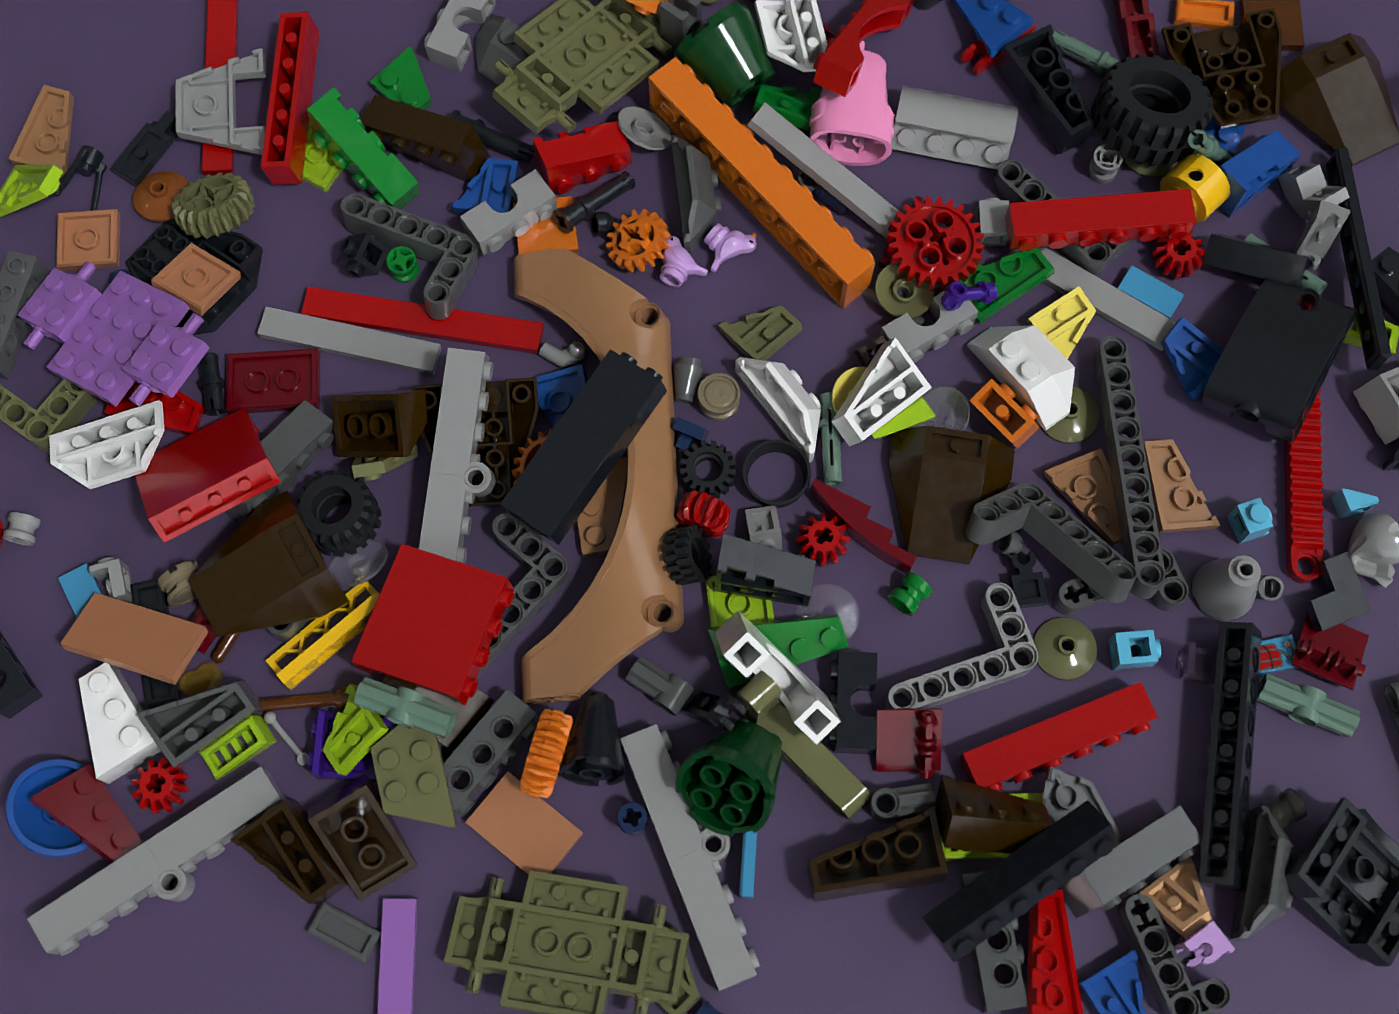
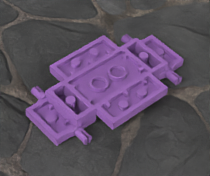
(114, 335)

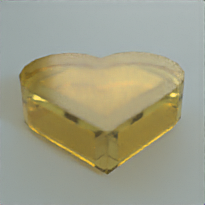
(204, 679)

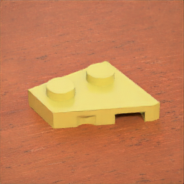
(1065, 320)

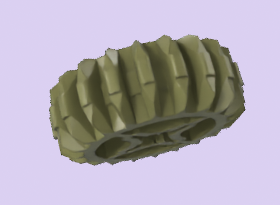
(213, 205)

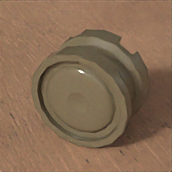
(719, 397)
(177, 585)

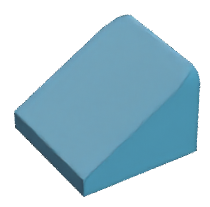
(1352, 502)

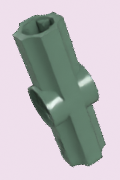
(1308, 705)
(405, 707)

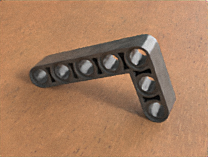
(1027, 184)
(428, 242)
(1059, 532)
(534, 578)

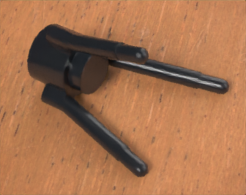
(86, 163)

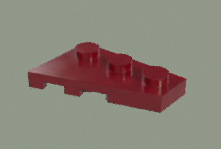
(90, 813)

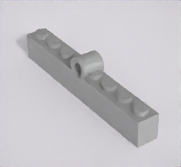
(455, 455)
(689, 859)
(154, 864)

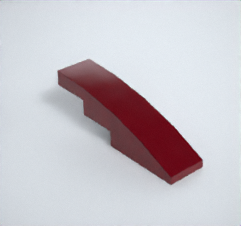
(1136, 27)
(861, 529)

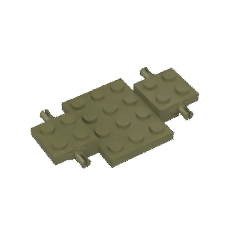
(579, 54)
(566, 947)

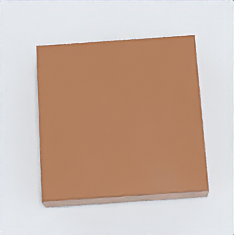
(88, 237)
(196, 278)

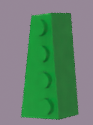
(360, 152)

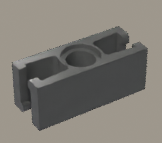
(679, 20)

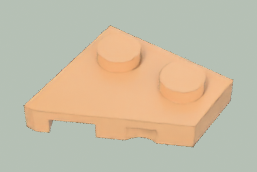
(1180, 898)

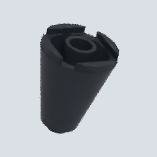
(594, 744)

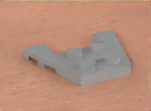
(209, 105)

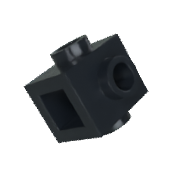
(362, 255)

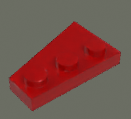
(180, 412)

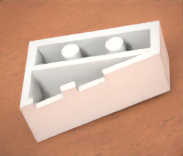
(880, 394)
(114, 731)

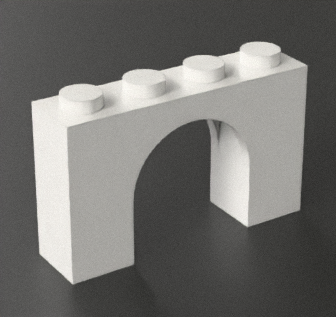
(753, 652)

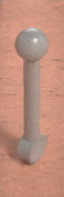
(302, 758)

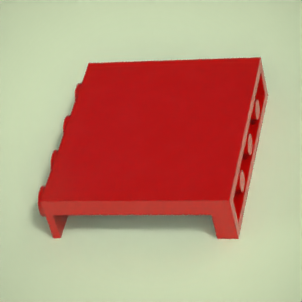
(205, 475)
(434, 623)

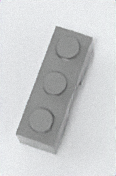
(446, 43)
(493, 229)
(919, 339)

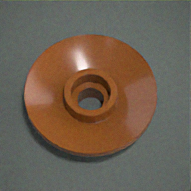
(154, 204)

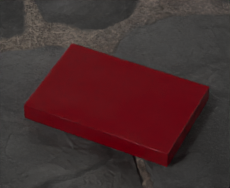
(272, 380)

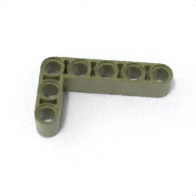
(47, 415)
(810, 759)

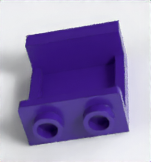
(320, 764)

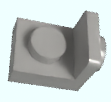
(764, 526)
(118, 577)

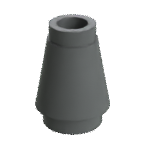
(687, 378)

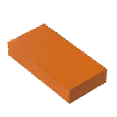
(1204, 13)

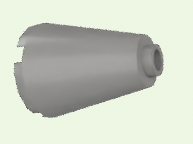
(1226, 587)

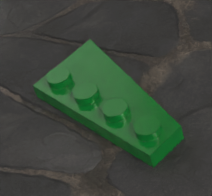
(796, 639)

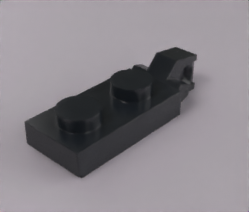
(146, 149)

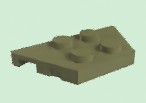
(413, 777)

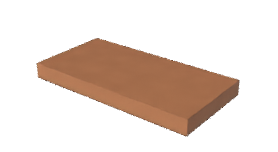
(134, 638)

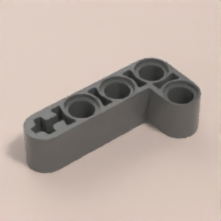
(1090, 598)
(1166, 955)

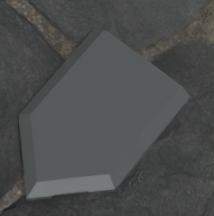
(1066, 792)

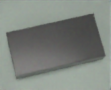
(344, 932)

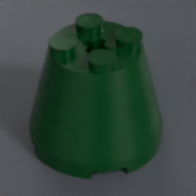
(728, 55)
(732, 779)

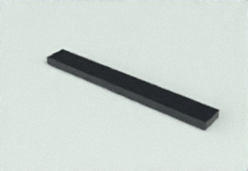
(1359, 265)

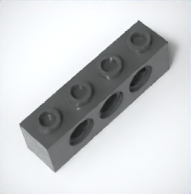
(19, 280)
(506, 710)
(985, 959)

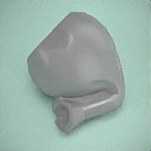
(1375, 547)

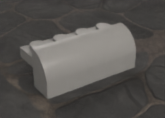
(954, 127)

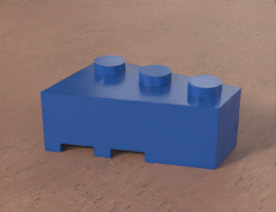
(1257, 169)

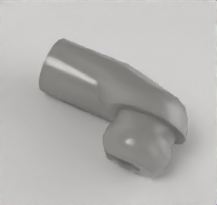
(564, 357)

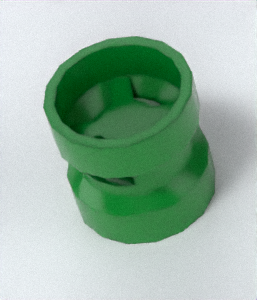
(910, 593)

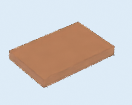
(524, 827)

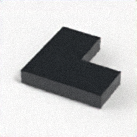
(1344, 596)

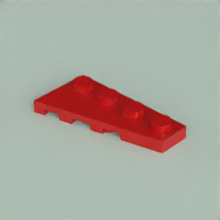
(1051, 961)

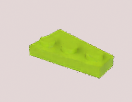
(28, 185)

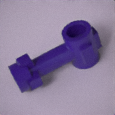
(957, 293)

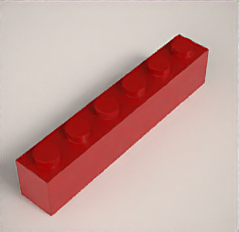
(290, 98)
(1100, 219)
(1059, 737)

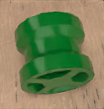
(401, 257)

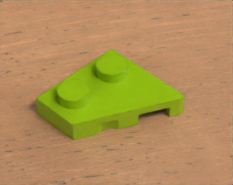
(352, 735)

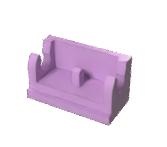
(1207, 945)

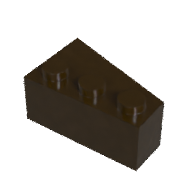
(986, 818)
(293, 852)

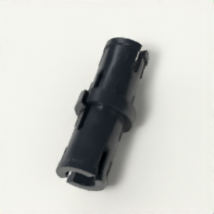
(212, 385)

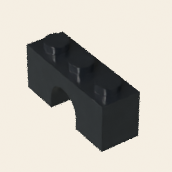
(852, 674)

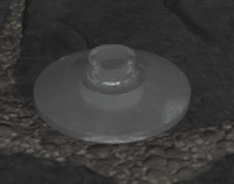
(946, 401)
(359, 567)
(836, 598)

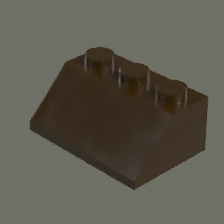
(378, 422)

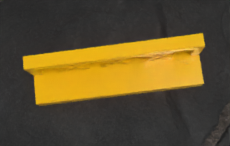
(329, 643)

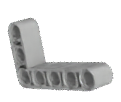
(974, 667)

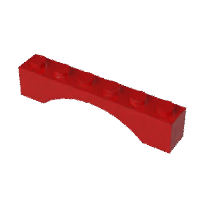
(843, 58)

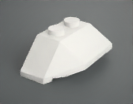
(792, 31)
(1030, 368)
(783, 400)
(109, 446)

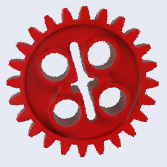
(958, 235)

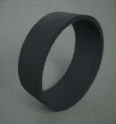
(782, 447)

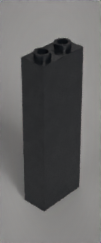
(584, 446)

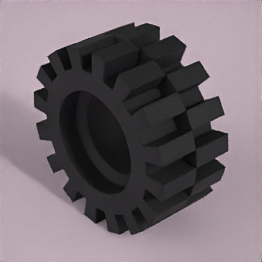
(713, 453)
(687, 555)

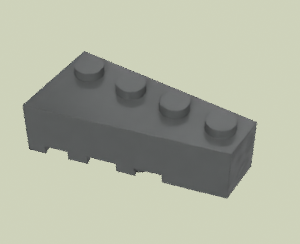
(291, 451)
(1132, 861)

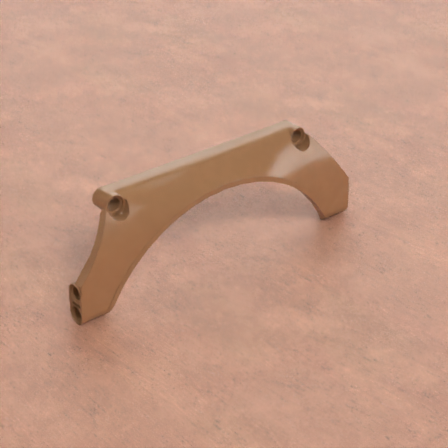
(634, 578)

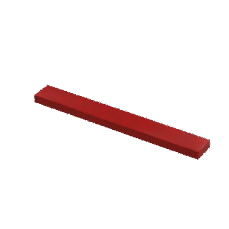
(220, 47)
(413, 320)

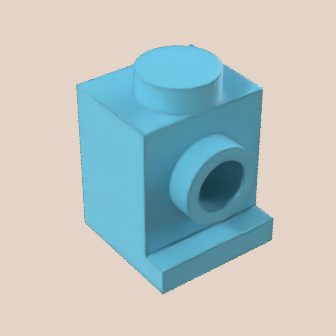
(1255, 518)
(1144, 641)

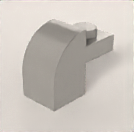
(1305, 188)

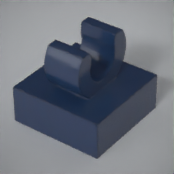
(688, 433)

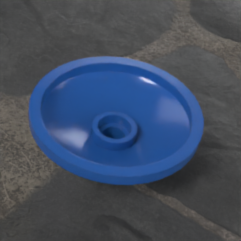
(33, 825)

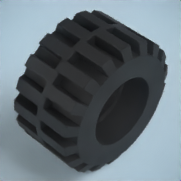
(352, 530)

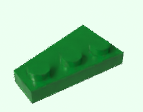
(1013, 278)

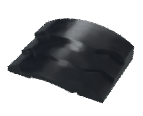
(1352, 883)

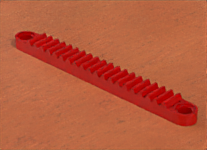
(1304, 496)

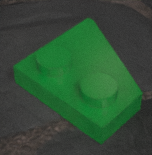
(403, 81)
(789, 104)

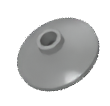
(644, 128)

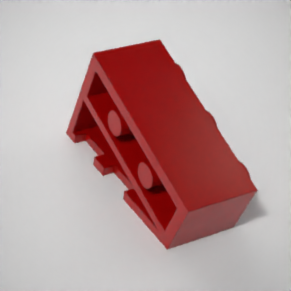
(582, 156)

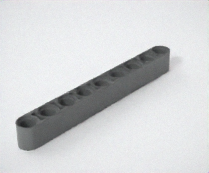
(1124, 476)

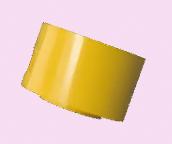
(1207, 193)

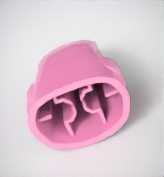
(858, 126)

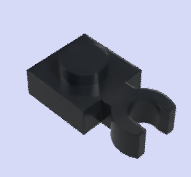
(1026, 585)

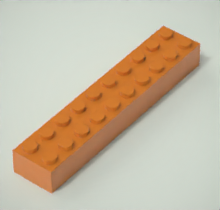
(761, 183)

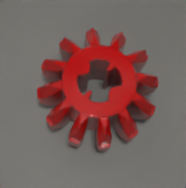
(1185, 263)
(705, 512)
(816, 530)
(150, 781)

